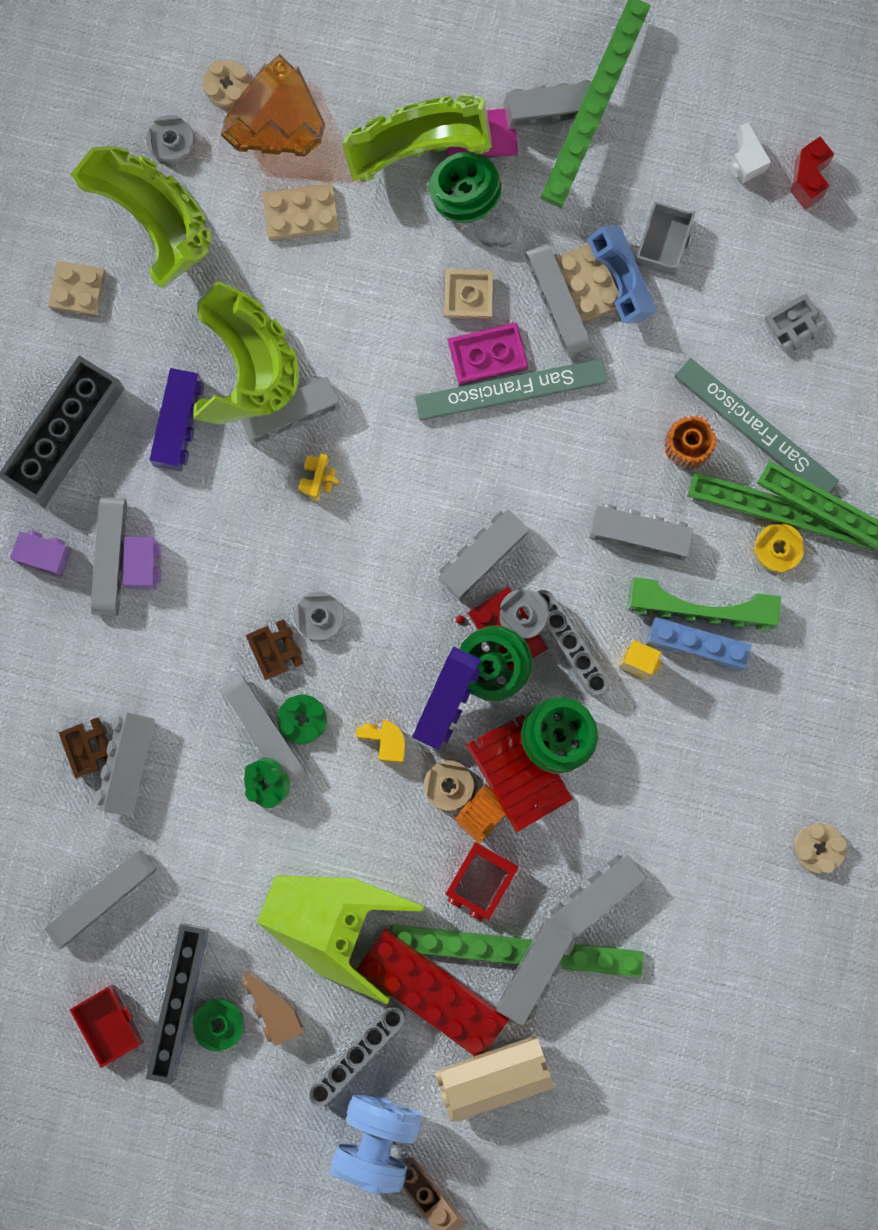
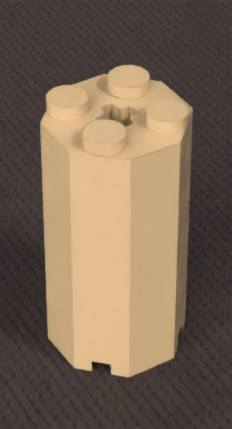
(494, 1079)

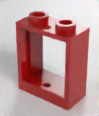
(497, 860)

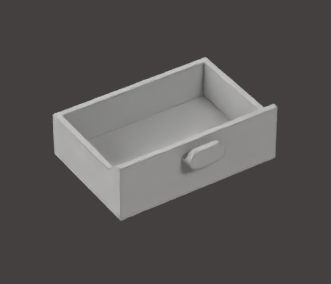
(665, 238)

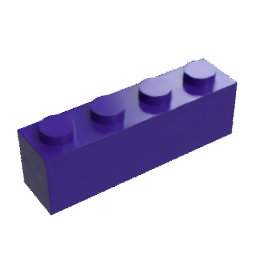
(176, 419)
(446, 698)

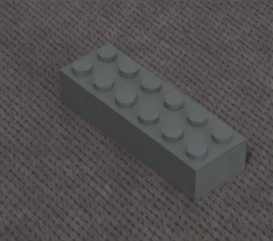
(61, 431)

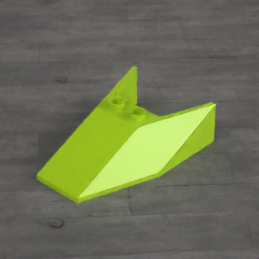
(323, 920)

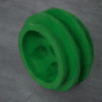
(463, 176)
(517, 652)
(541, 745)

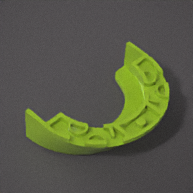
(416, 129)
(155, 202)
(261, 355)

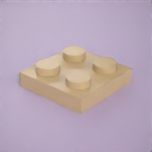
(77, 288)
(468, 294)

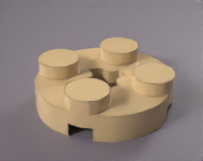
(219, 72)
(459, 775)
(806, 852)

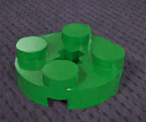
(294, 707)
(257, 791)
(204, 1028)

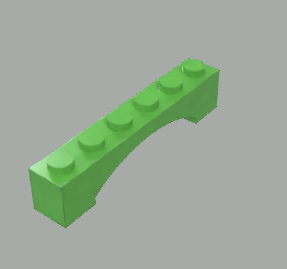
(650, 598)

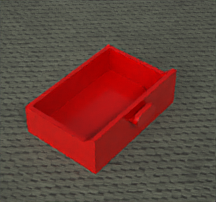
(106, 1026)

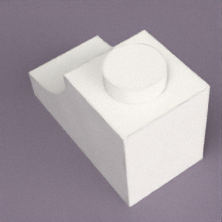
(751, 158)

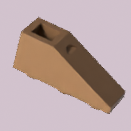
(277, 1013)
(430, 1199)

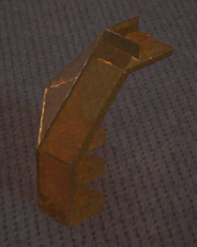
(275, 113)

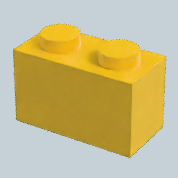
(640, 660)

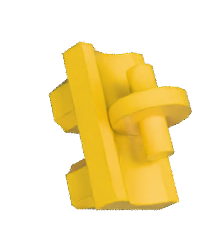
(319, 467)

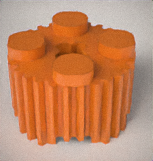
(684, 453)
(480, 814)

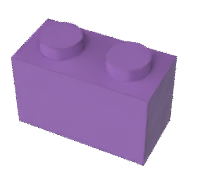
(41, 553)
(141, 563)

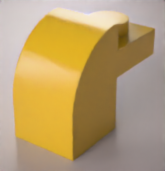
(390, 737)

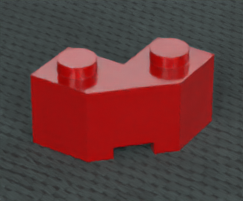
(808, 183)

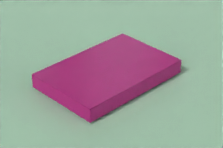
(503, 140)
(487, 354)

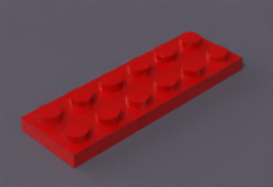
(432, 993)

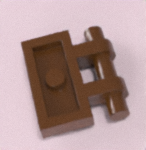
(267, 652)
(79, 748)

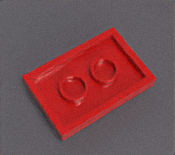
(489, 615)

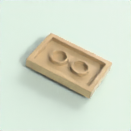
(300, 211)
(588, 283)

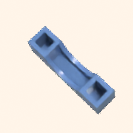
(614, 252)
(689, 640)

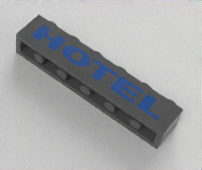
(177, 1003)

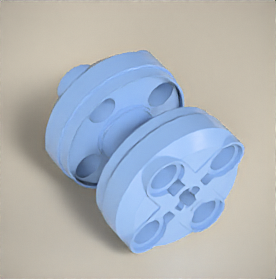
(370, 1163)

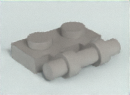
(791, 316)

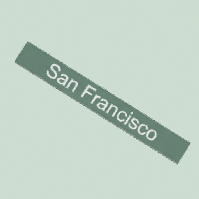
(510, 389)
(753, 425)

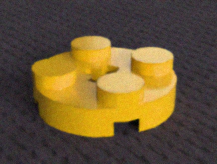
(779, 534)

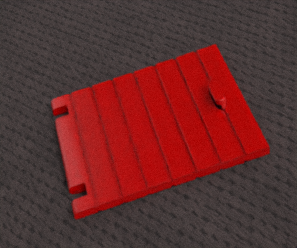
(515, 778)

